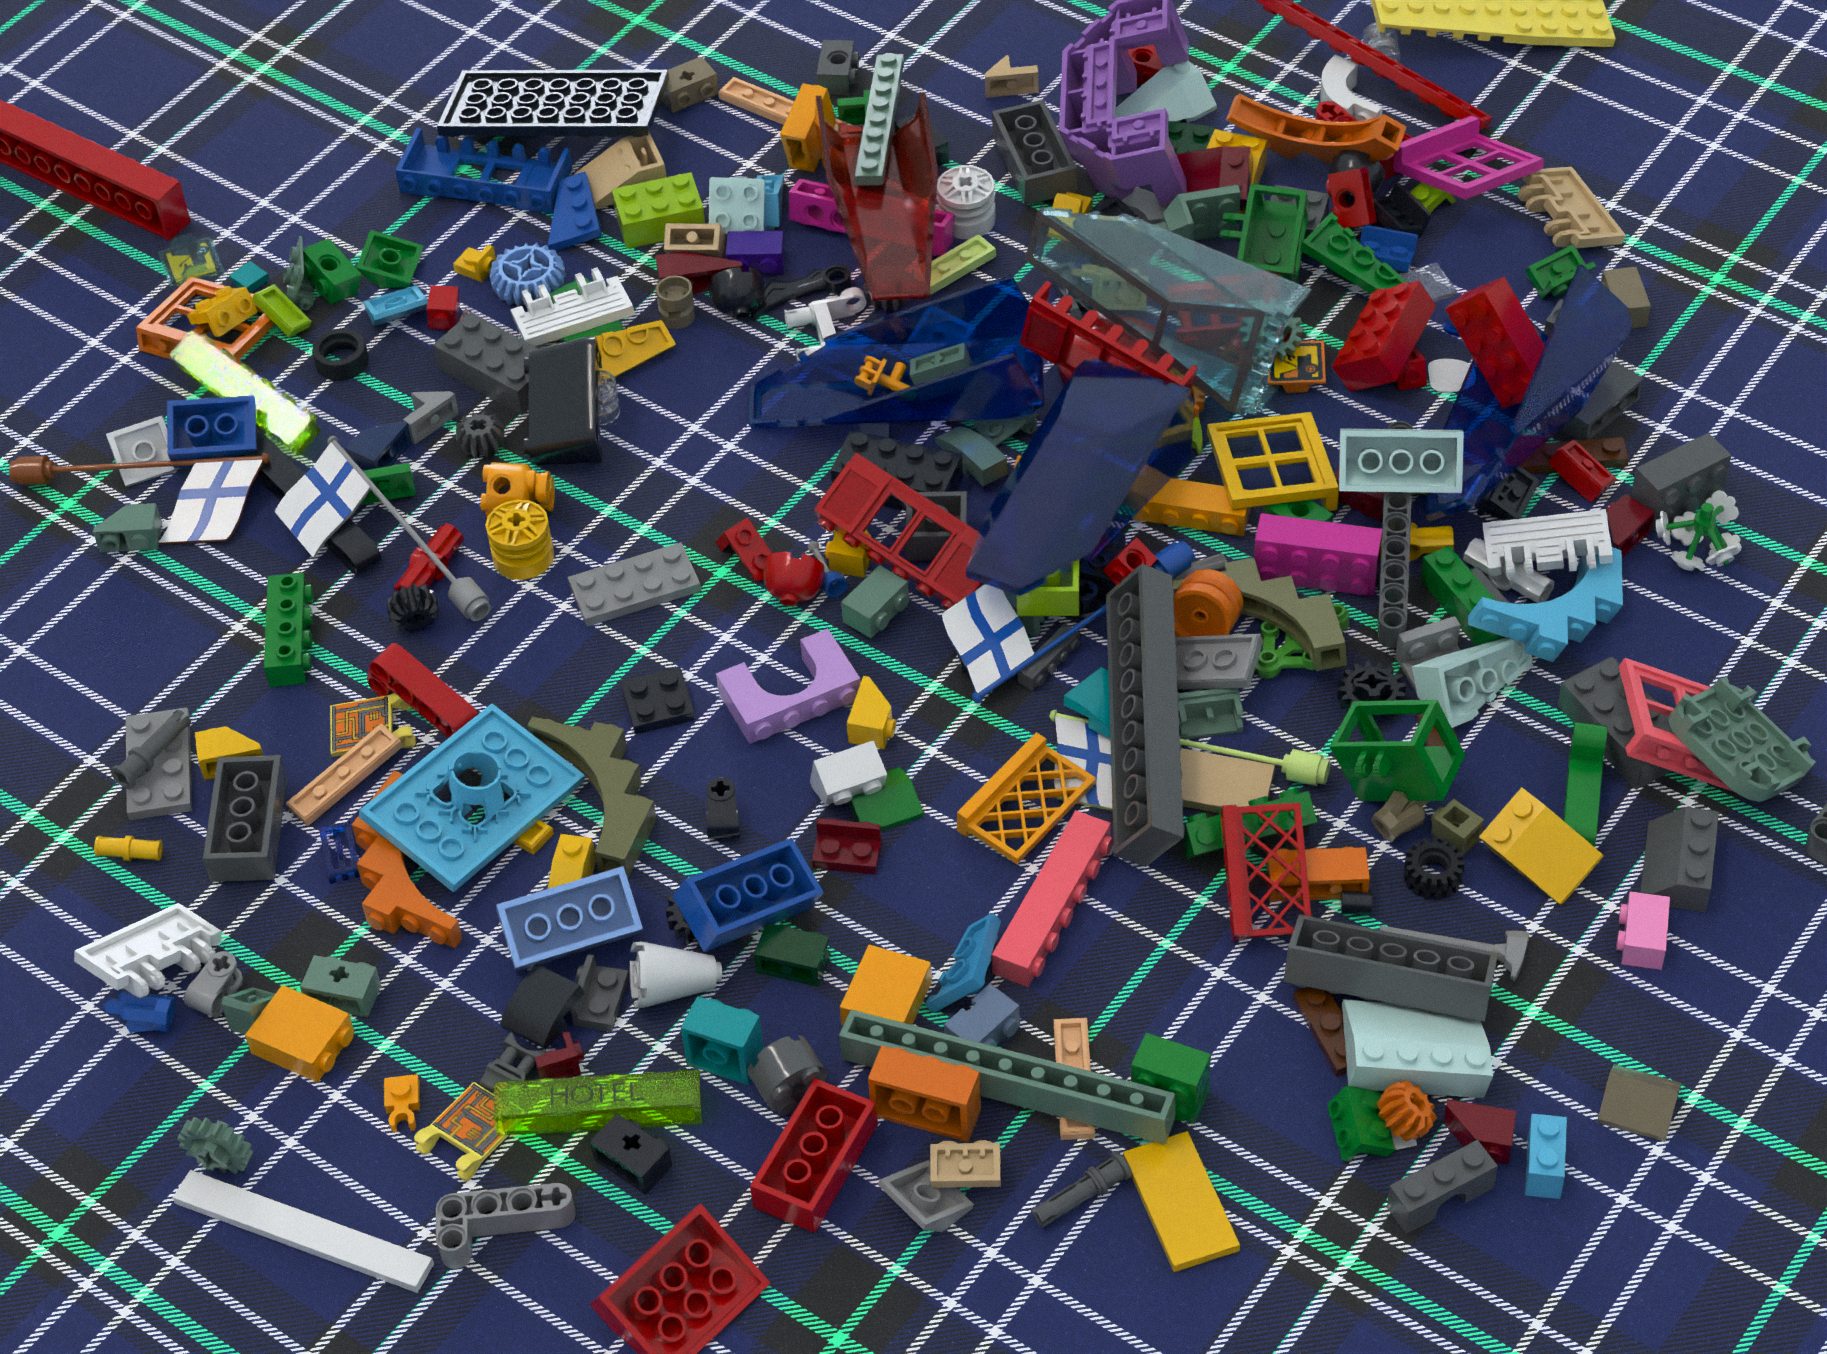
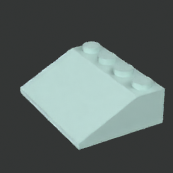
(1414, 1045)

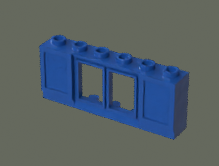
(431, 173)

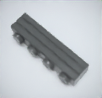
(1036, 672)

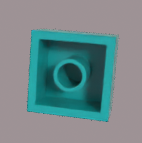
(722, 1039)

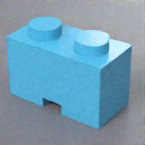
(1546, 1156)

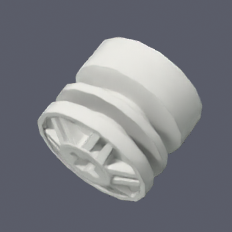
(970, 197)

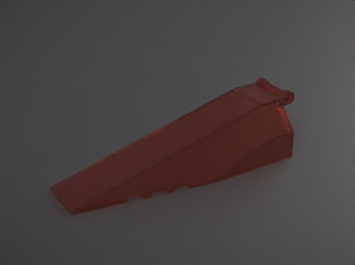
(892, 221)

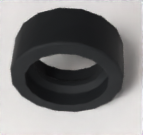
(340, 369)

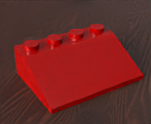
(681, 1289)

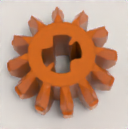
(1406, 1110)

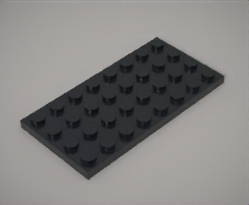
(553, 103)

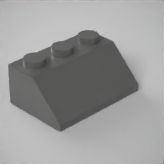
(1681, 857)

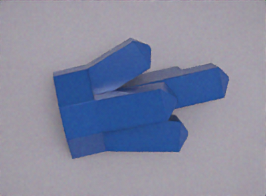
(143, 1013)

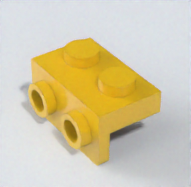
(225, 310)

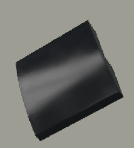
(540, 1005)

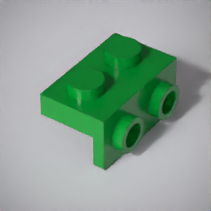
(1556, 272)
(1358, 1124)

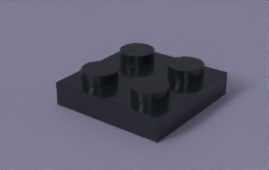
(657, 700)

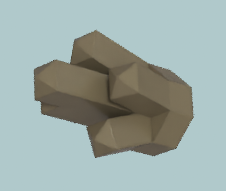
(1398, 816)

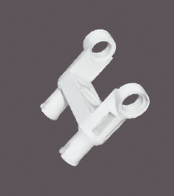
(823, 312)

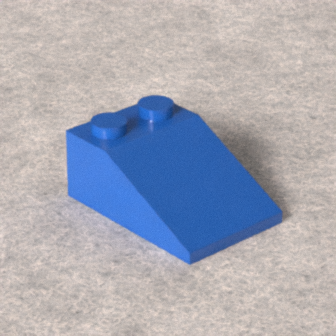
(211, 428)

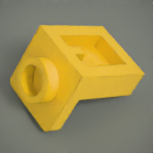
(475, 263)

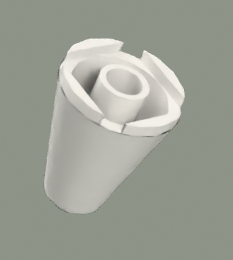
(670, 973)

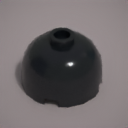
(1356, 159)
(737, 292)

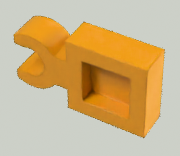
(402, 1098)

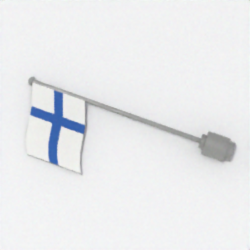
(332, 494)

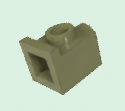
(1457, 826)

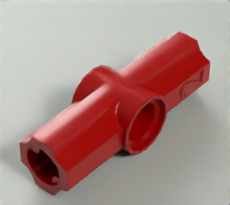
(421, 567)

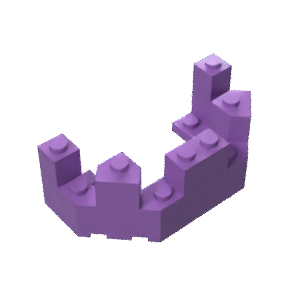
(1097, 68)

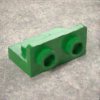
(392, 481)

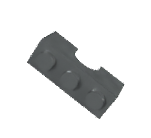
(1418, 1196)

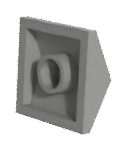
(929, 1207)

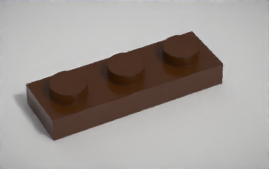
(1325, 1023)

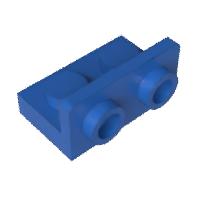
(1391, 246)

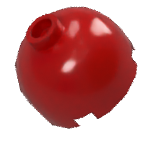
(792, 578)

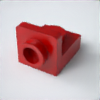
(1413, 373)

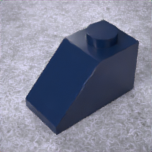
(379, 445)

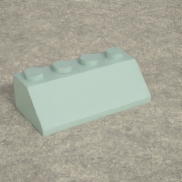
(1401, 460)

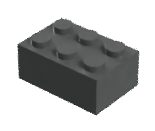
(1682, 478)

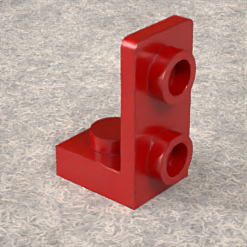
(748, 547)

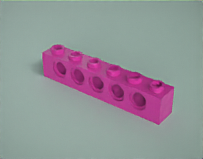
(814, 205)

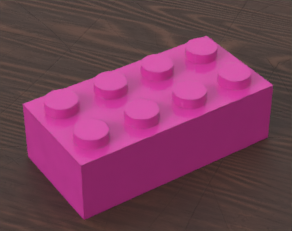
(1318, 554)

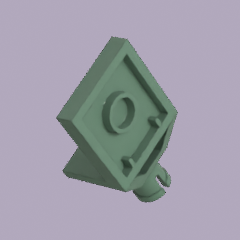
(1201, 213)

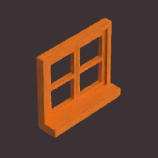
(161, 339)

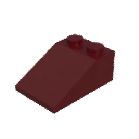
(1219, 168)

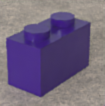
(757, 250)

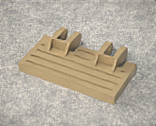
(1575, 210)

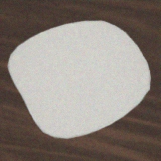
(1447, 374)

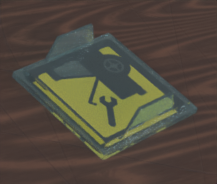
(190, 258)

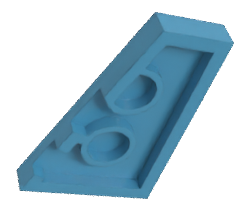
(971, 963)

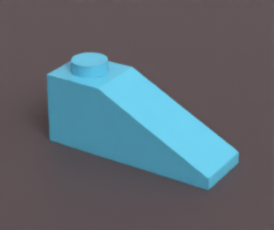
(773, 200)

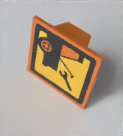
(1301, 369)

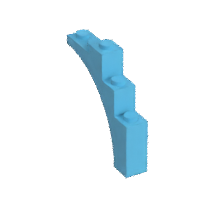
(1551, 623)

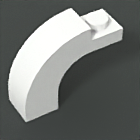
(1336, 83)

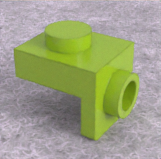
(1430, 196)

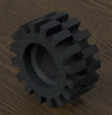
(1433, 883)

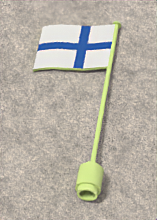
(1093, 754)

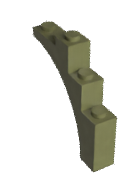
(1307, 620)
(598, 756)

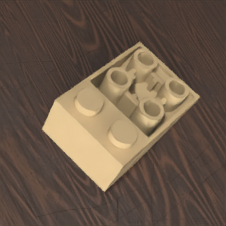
(623, 164)

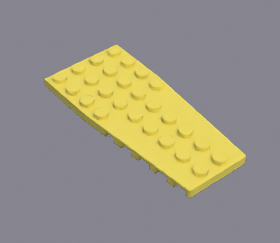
(1514, 20)

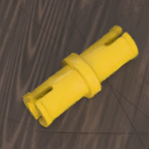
(128, 848)

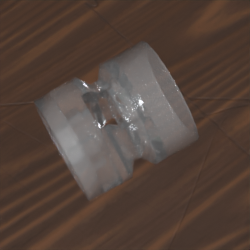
(1383, 42)
(608, 398)

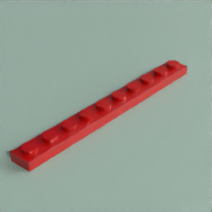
(1383, 65)

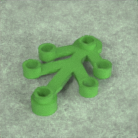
(1272, 661)

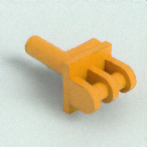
(891, 382)

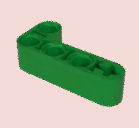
(1584, 779)

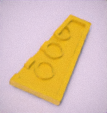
(633, 346)

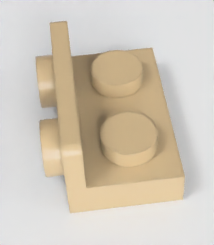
(965, 1164)

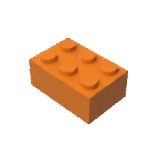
(925, 1093)

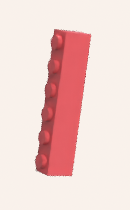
(1052, 899)

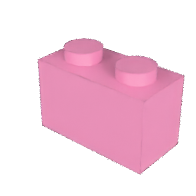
(1644, 930)

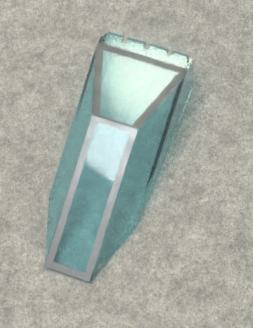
(1174, 296)

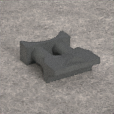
(501, 1068)

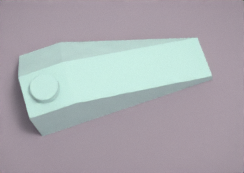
(1176, 88)
(1470, 677)

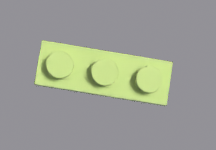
(960, 262)

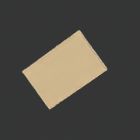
(1222, 780)

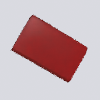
(1582, 470)

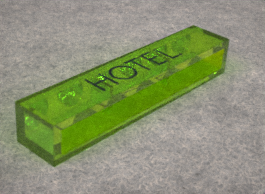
(225, 378)
(593, 1101)

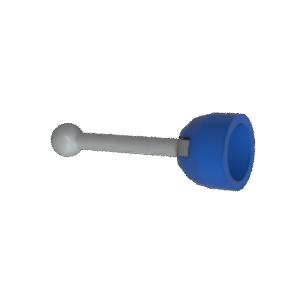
(833, 582)

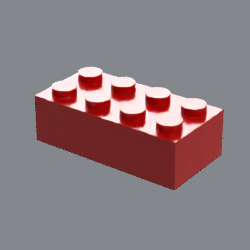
(1384, 336)
(1498, 338)
(814, 1155)

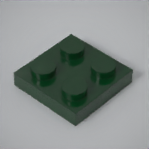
(1189, 137)

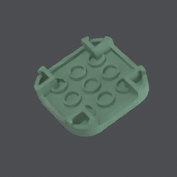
(1740, 741)

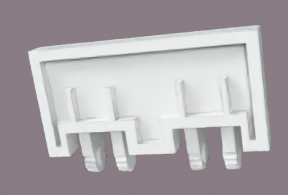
(571, 311)
(1547, 542)
(139, 951)

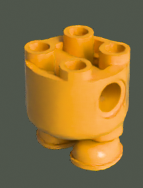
(520, 481)

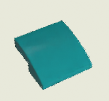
(1092, 701)

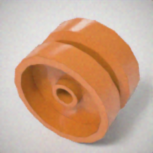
(1206, 604)

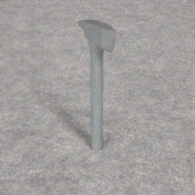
(1511, 953)

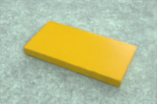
(1181, 1202)

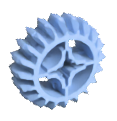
(526, 269)

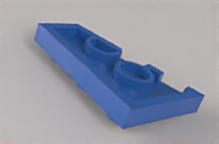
(574, 214)

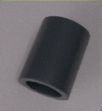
(1356, 902)

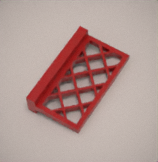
(1237, 864)

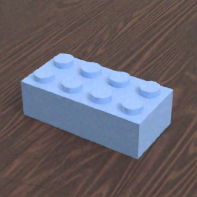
(569, 918)

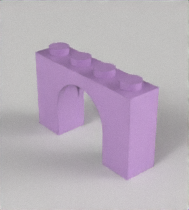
(764, 714)

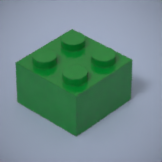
(1176, 1070)

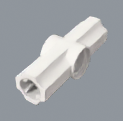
(1534, 587)

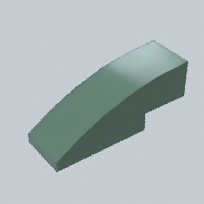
(978, 454)

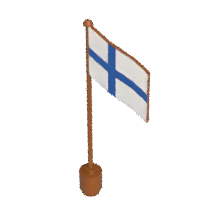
(207, 503)

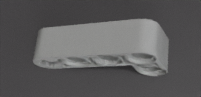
(556, 1212)

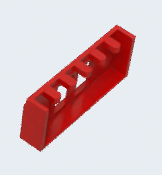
(1052, 331)
(858, 498)

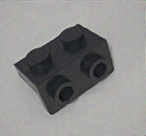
(1402, 211)

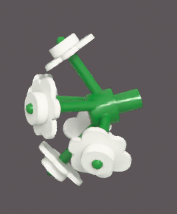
(1693, 527)

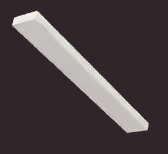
(303, 1231)

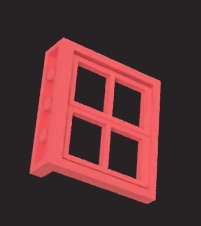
(1652, 743)

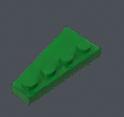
(1347, 257)

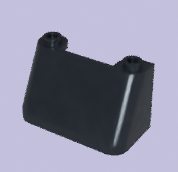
(564, 403)

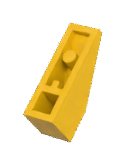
(572, 860)

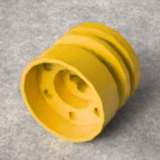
(520, 539)

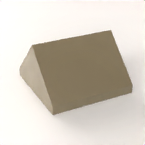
(1639, 1102)

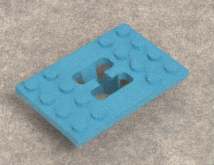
(436, 832)

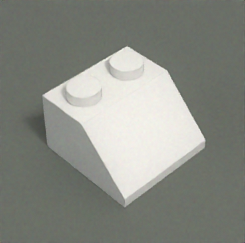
(848, 774)

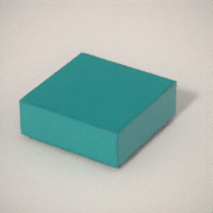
(249, 276)

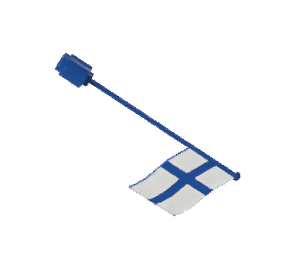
(994, 639)

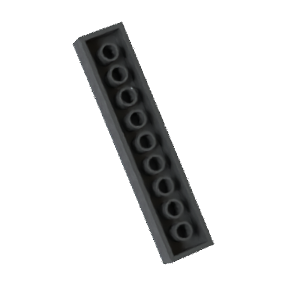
(1144, 716)

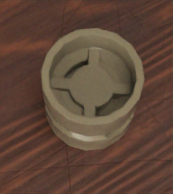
(675, 302)

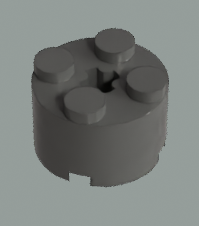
(786, 1073)

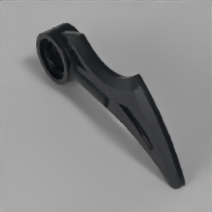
(783, 291)

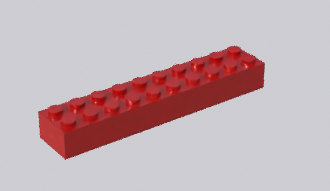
(92, 172)

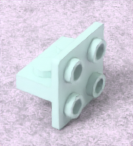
(737, 203)

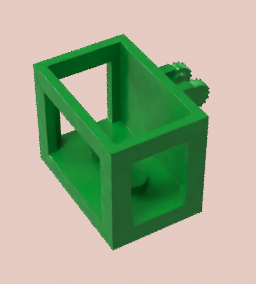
(1271, 230)
(1383, 766)

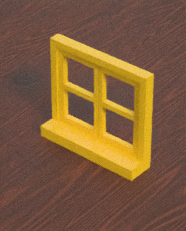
(1314, 453)

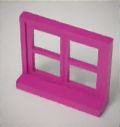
(1452, 139)

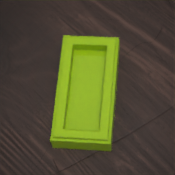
(281, 310)

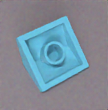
(395, 305)

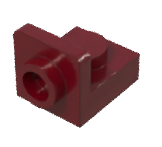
(562, 1062)

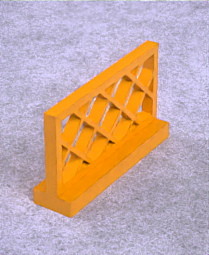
(1002, 787)

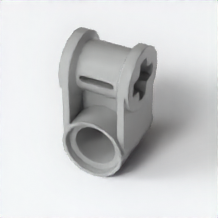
(212, 984)

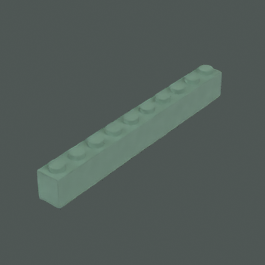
(1022, 1078)

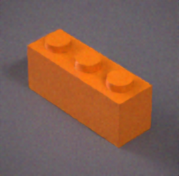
(1327, 872)

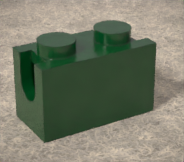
(792, 954)

